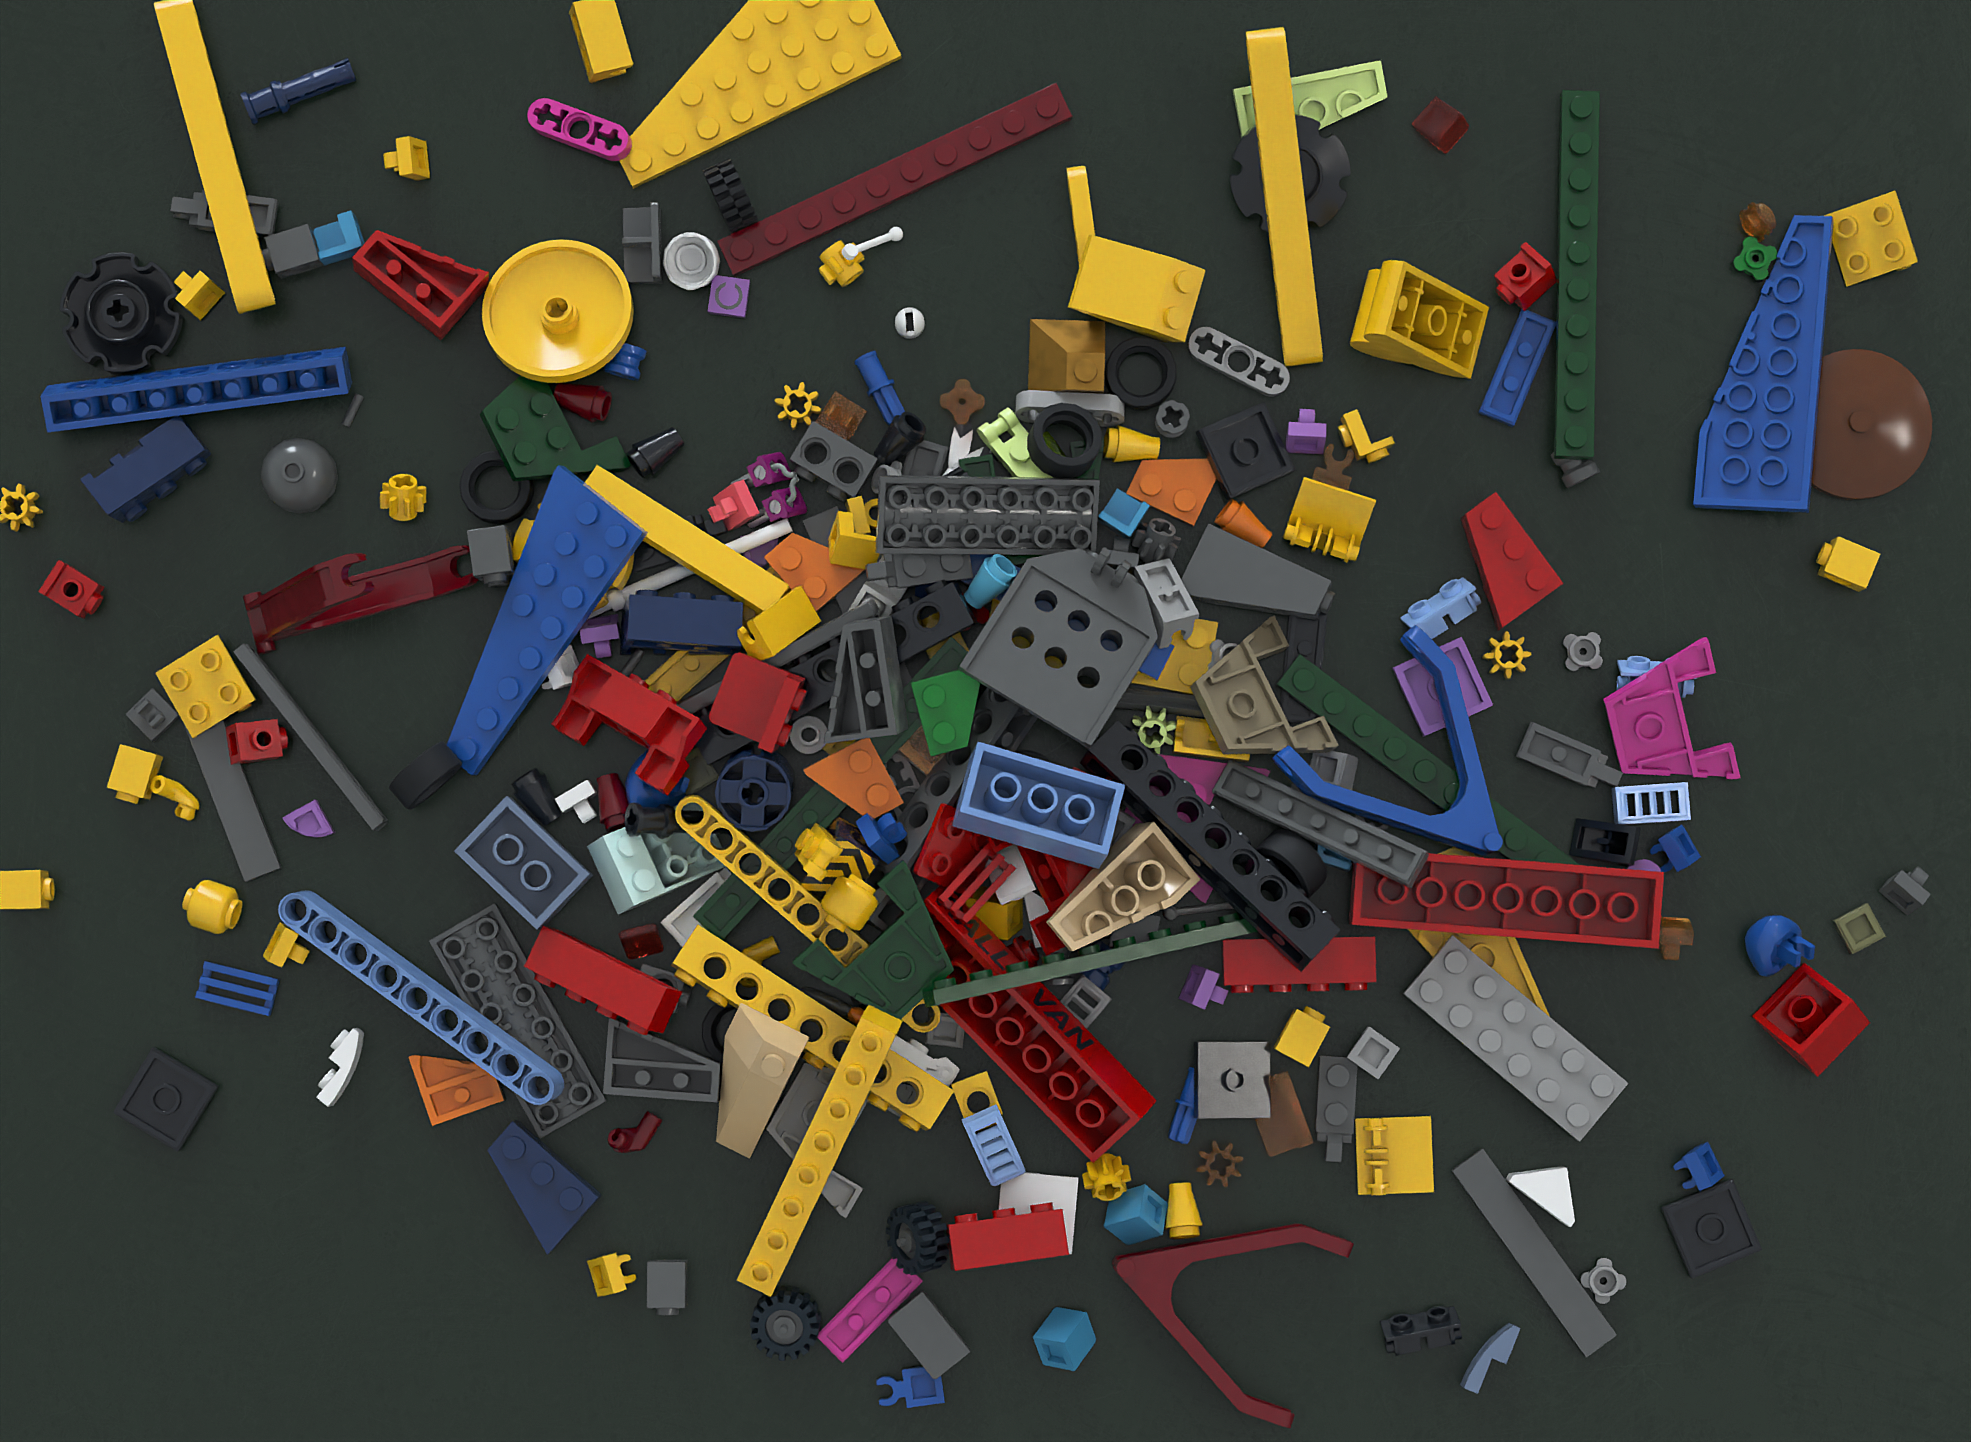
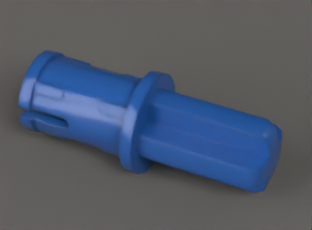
(879, 386)
(1184, 1120)

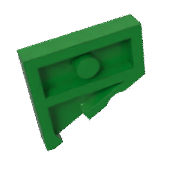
(946, 709)

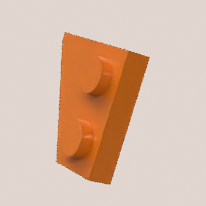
(1174, 486)
(808, 565)
(857, 778)
(453, 1087)

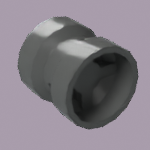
(1576, 470)

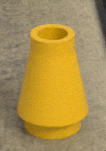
(1129, 445)
(1182, 1212)

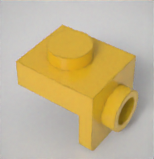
(1354, 434)

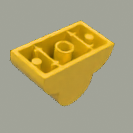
(1418, 321)

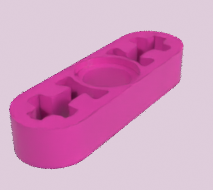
(551, 129)

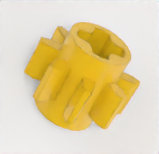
(838, 267)
(801, 395)
(403, 497)
(28, 507)
(1517, 656)
(1106, 1177)

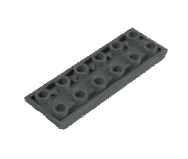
(986, 515)
(492, 979)

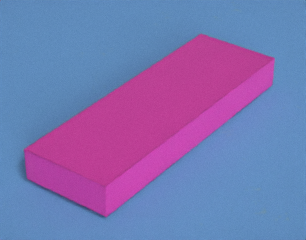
(867, 1310)

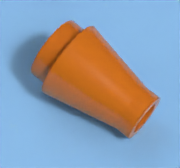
(1241, 522)

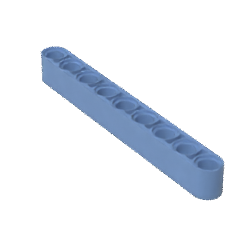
(438, 997)

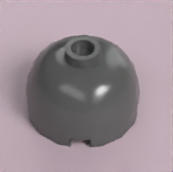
(299, 475)

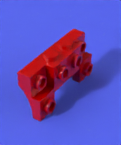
(633, 710)
(1055, 881)

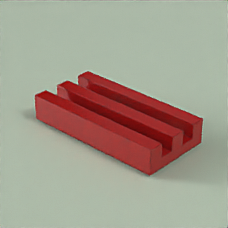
(997, 861)

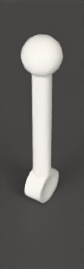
(850, 251)

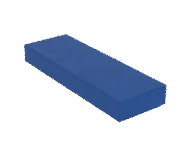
(1517, 367)

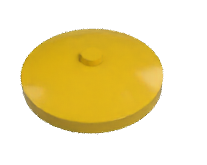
(557, 311)

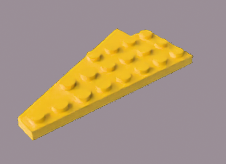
(756, 71)

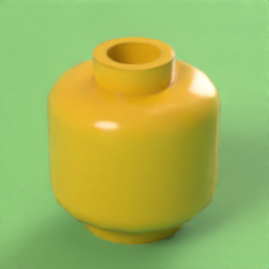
(849, 903)
(212, 907)

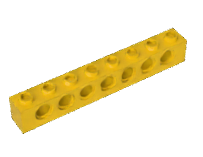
(703, 945)
(819, 1150)

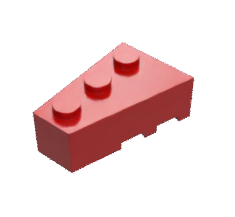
(421, 283)
(1508, 560)
(1006, 1237)

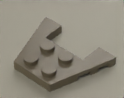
(1244, 707)

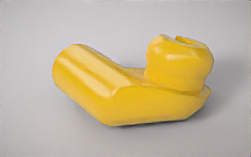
(177, 792)
(758, 953)

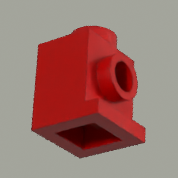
(1525, 278)
(59, 580)
(244, 745)

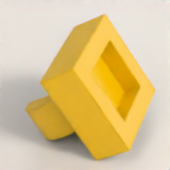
(409, 159)
(197, 294)
(861, 517)
(283, 946)
(608, 1274)

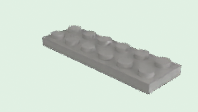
(1515, 1038)

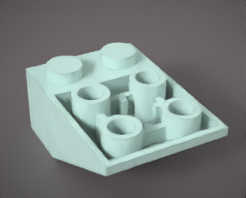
(650, 866)

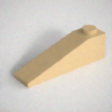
(1133, 882)
(755, 1071)

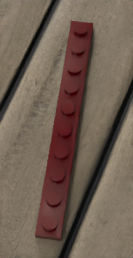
(895, 179)

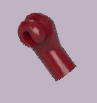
(634, 1138)

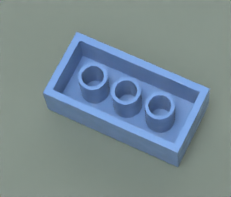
(1038, 805)

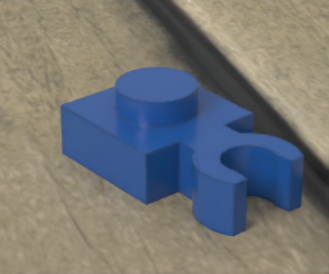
(916, 1386)

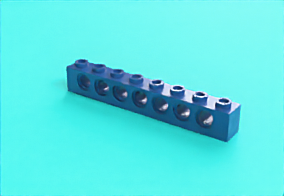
(196, 389)

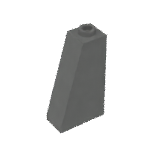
(1249, 577)

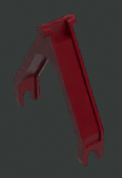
(329, 597)
(1152, 1277)

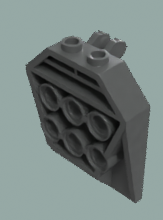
(1080, 589)

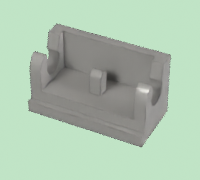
(1168, 600)

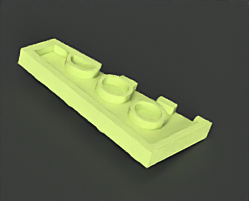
(1324, 94)

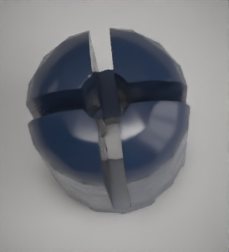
(735, 796)

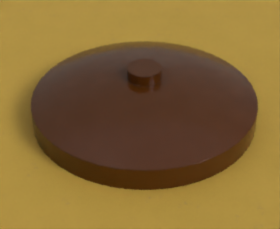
(1868, 425)

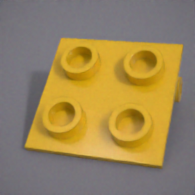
(1872, 239)
(1329, 519)
(205, 686)
(1394, 1155)

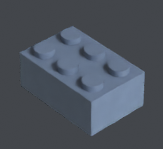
(523, 863)

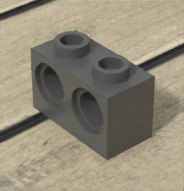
(839, 453)
(492, 555)

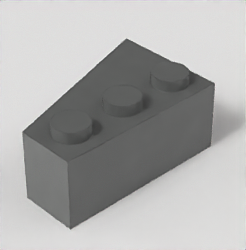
(867, 684)
(657, 1067)

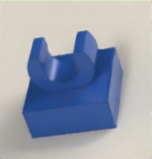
(882, 835)
(1678, 849)
(1702, 1166)

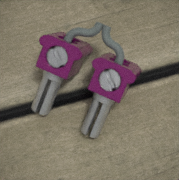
(783, 502)

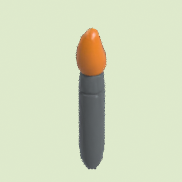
(835, 1005)

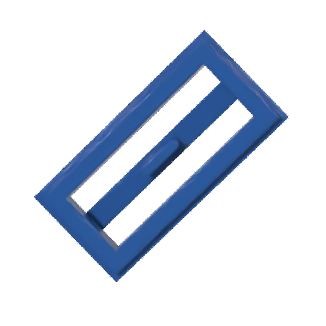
(206, 980)

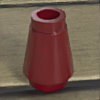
(584, 400)
(611, 801)

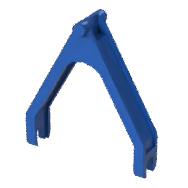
(1470, 819)

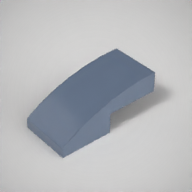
(1498, 1348)

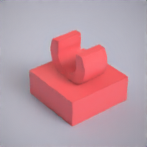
(734, 506)

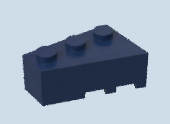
(148, 470)
(681, 624)
(542, 1184)

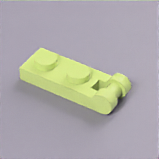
(1014, 452)

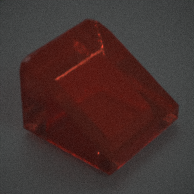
(1441, 124)
(641, 941)

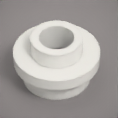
(796, 735)

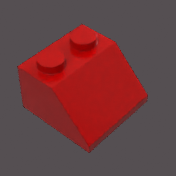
(1811, 1019)

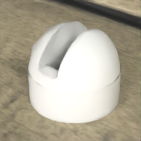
(901, 323)

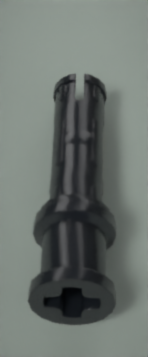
(660, 820)

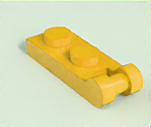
(816, 850)

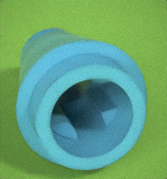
(991, 580)

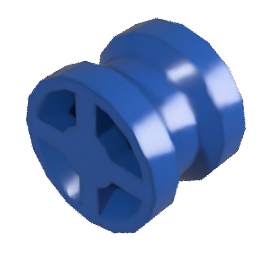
(626, 362)

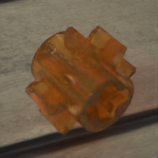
(1229, 1169)

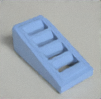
(1620, 804)
(999, 1166)

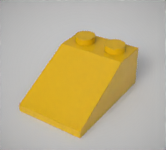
(1137, 289)

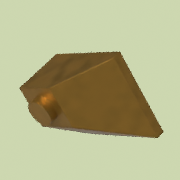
(1067, 356)

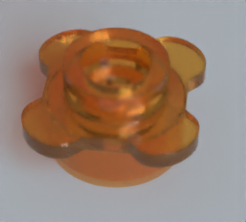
(1758, 220)
(951, 401)

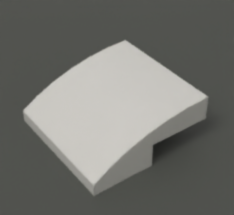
(1039, 1189)

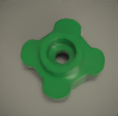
(1747, 265)

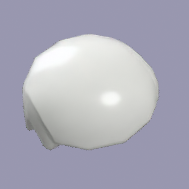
(691, 261)

